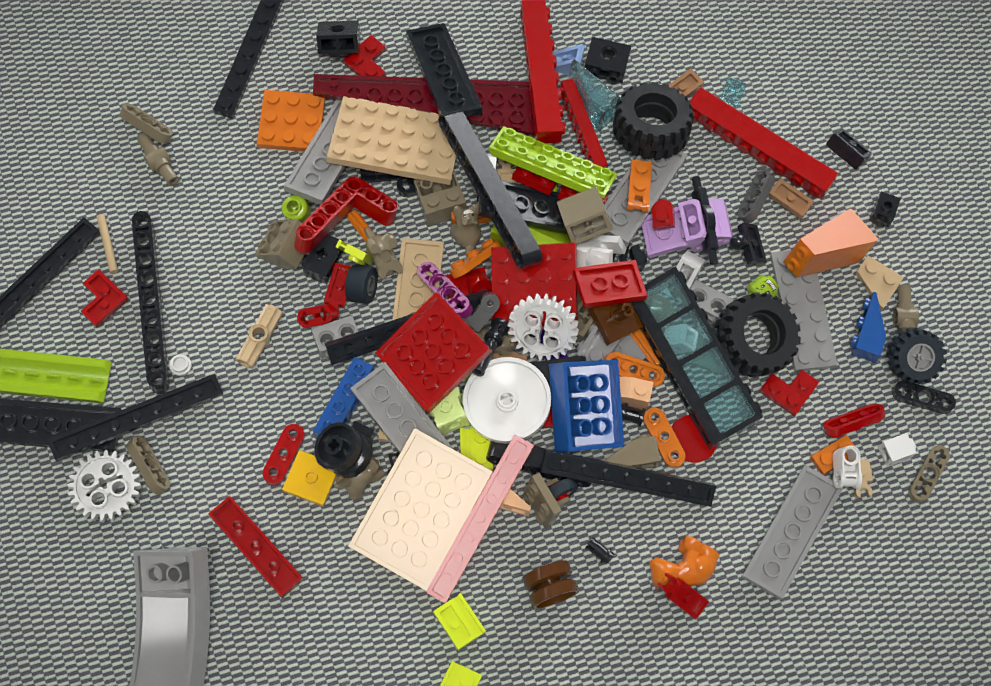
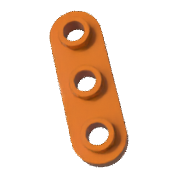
(473, 258)
(642, 368)
(668, 446)

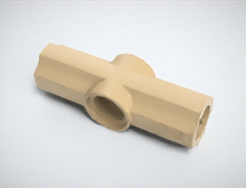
(253, 347)

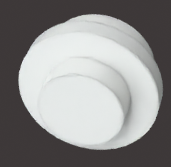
(180, 365)

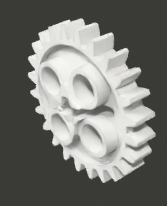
(563, 330)
(113, 502)

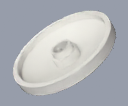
(507, 400)

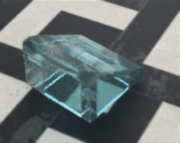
(733, 91)

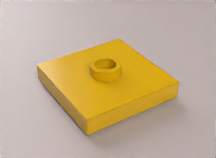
(309, 479)

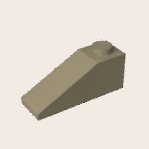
(638, 453)

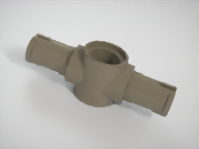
(157, 159)
(905, 314)

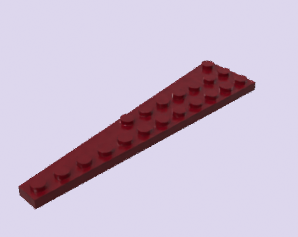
(501, 101)

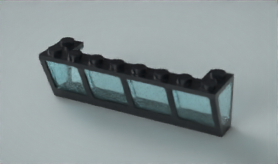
(695, 360)

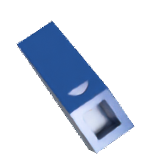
(871, 334)

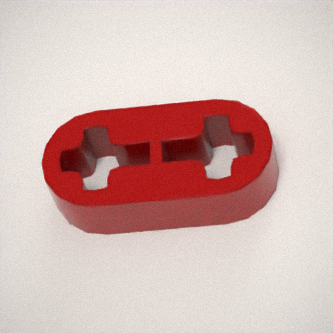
(315, 311)

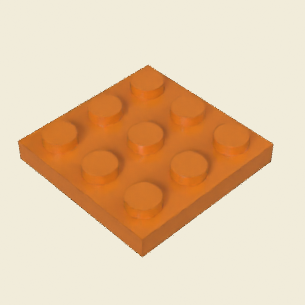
(289, 120)

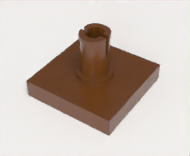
(615, 321)

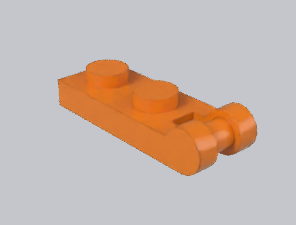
(639, 185)

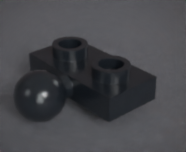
(750, 242)

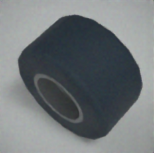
(361, 284)

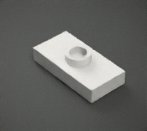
(612, 243)

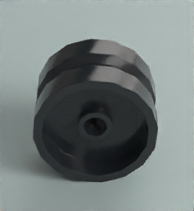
(343, 450)

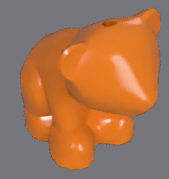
(695, 568)

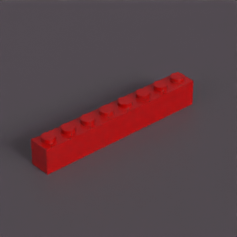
(541, 71)
(762, 144)

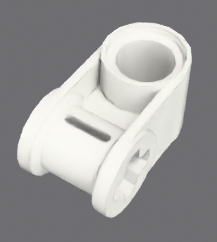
(847, 471)

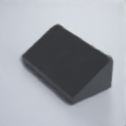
(848, 148)

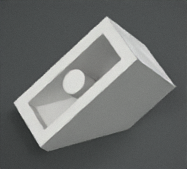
(690, 266)

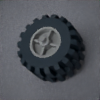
(916, 355)

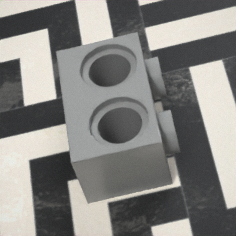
(710, 298)
(331, 332)

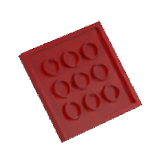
(549, 277)
(433, 352)

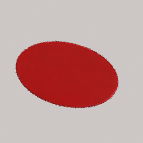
(691, 440)

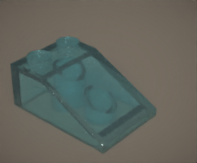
(596, 96)

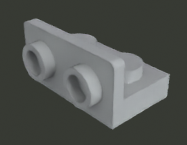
(594, 346)

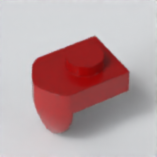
(663, 215)
(478, 281)

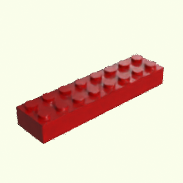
(581, 123)
(255, 547)

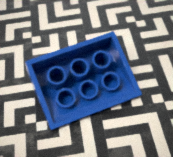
(586, 405)

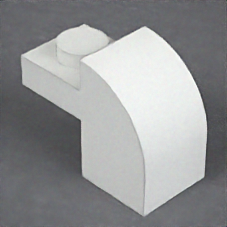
(591, 253)

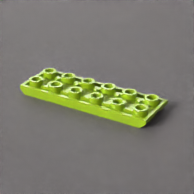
(551, 162)
(54, 376)

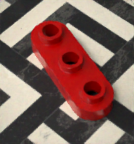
(854, 420)
(283, 463)

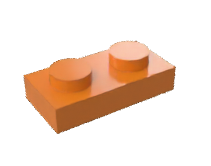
(824, 458)

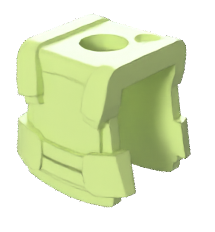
(450, 413)

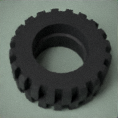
(656, 102)
(781, 327)

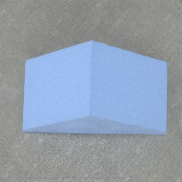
(566, 56)

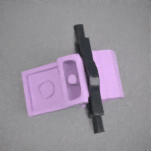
(698, 225)

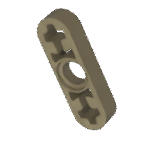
(146, 123)
(140, 453)
(928, 464)

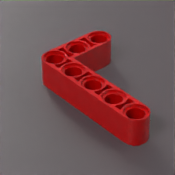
(349, 195)

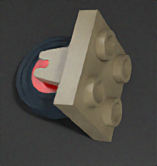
(548, 497)

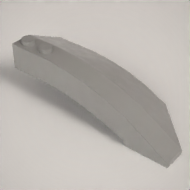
(171, 617)

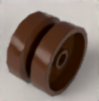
(550, 584)

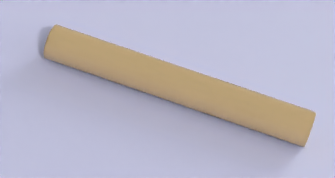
(107, 244)

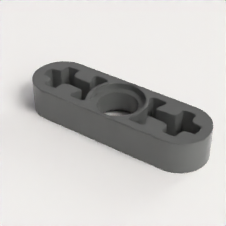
(751, 207)

